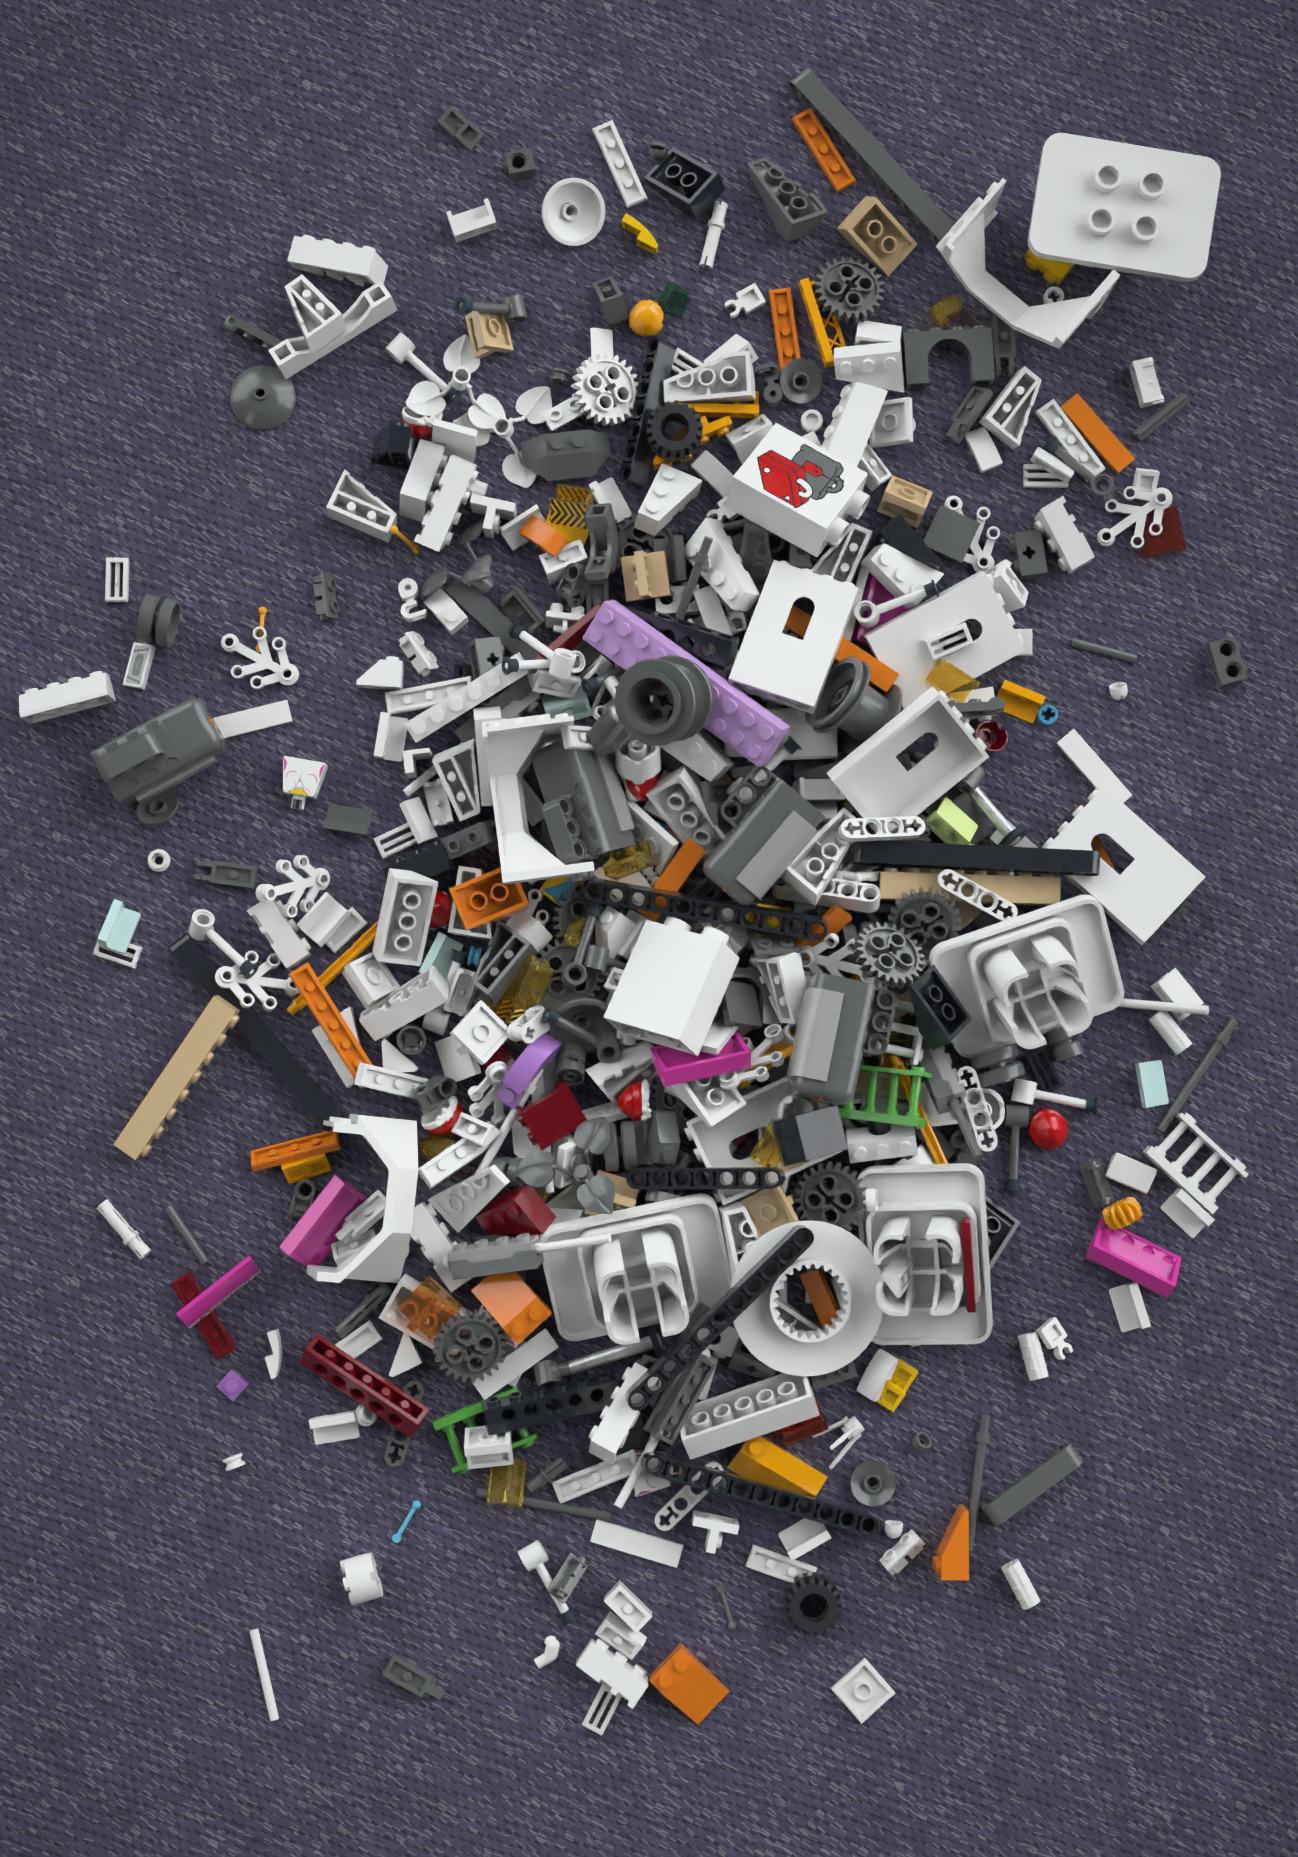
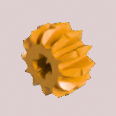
(1122, 1213)

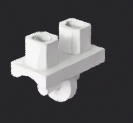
(560, 620)

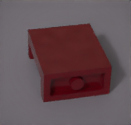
(551, 1116)

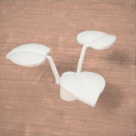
(459, 359)
(531, 406)

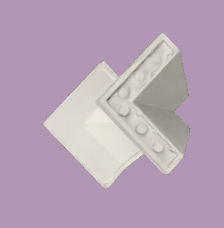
(965, 254)
(508, 755)
(386, 1252)

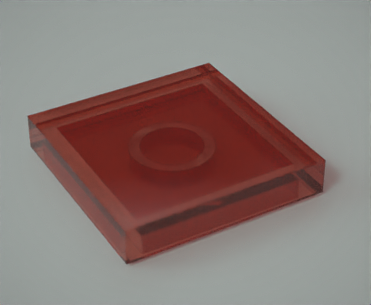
(1169, 540)

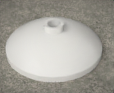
(586, 211)

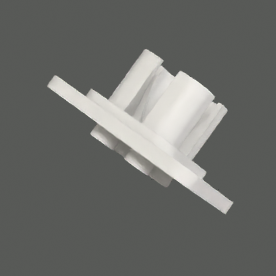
(1124, 207)
(1032, 975)
(922, 1223)
(650, 1273)

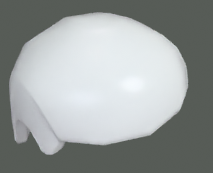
(792, 1105)

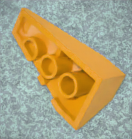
(771, 1464)

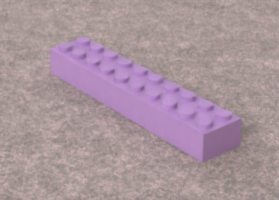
(734, 717)

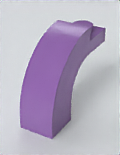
(526, 1068)

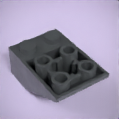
(966, 804)

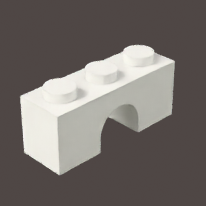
(867, 1147)

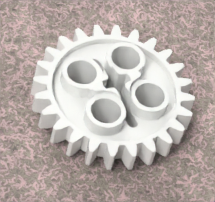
(590, 397)

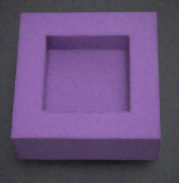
(232, 1385)

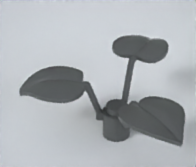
(476, 576)
(596, 1191)

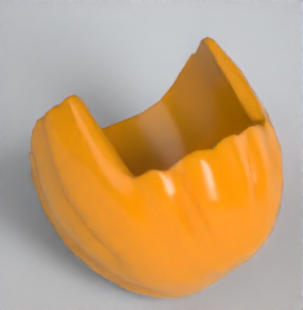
(646, 318)

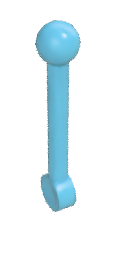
(397, 1537)

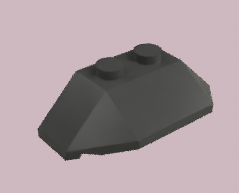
(566, 454)

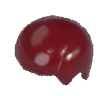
(997, 736)

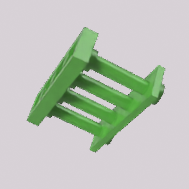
(890, 1114)
(467, 1415)

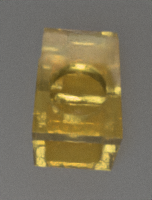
(947, 308)

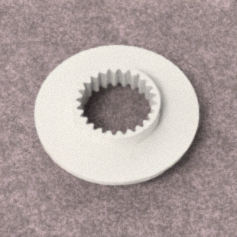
(815, 1350)

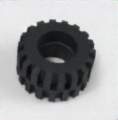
(679, 413)
(812, 1585)

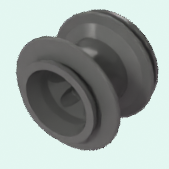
(689, 697)
(853, 704)

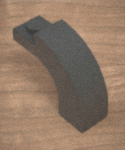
(603, 541)

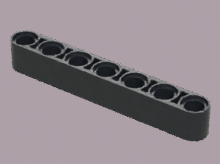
(650, 394)
(716, 1178)

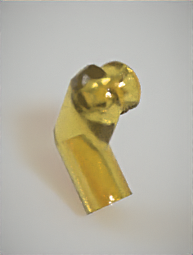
(573, 932)

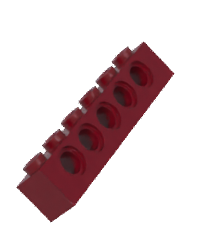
(364, 1386)

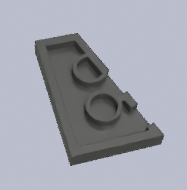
(756, 553)

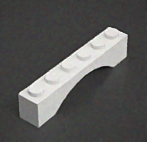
(368, 310)
(462, 700)

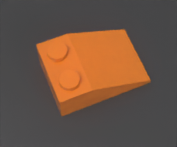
(487, 899)
(512, 1304)
(953, 1551)
(688, 1684)

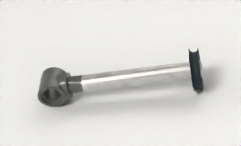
(1011, 835)
(549, 1372)

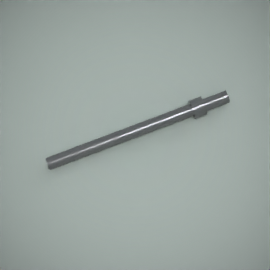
(700, 560)
(1221, 1038)
(982, 1438)
(555, 1506)

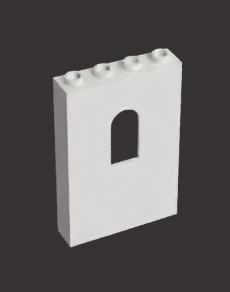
(901, 639)
(785, 666)
(883, 787)
(1148, 886)
(715, 1141)

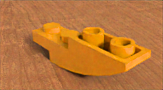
(719, 427)

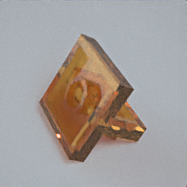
(428, 1307)

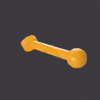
(394, 530)
(262, 611)

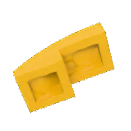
(644, 239)
(896, 1388)

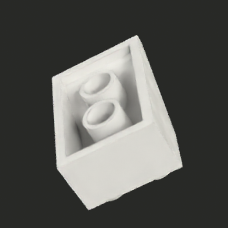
(708, 1099)

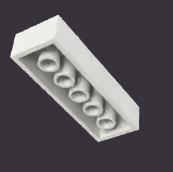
(748, 1413)

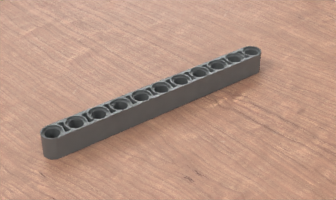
(871, 155)

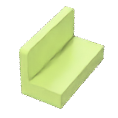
(951, 823)

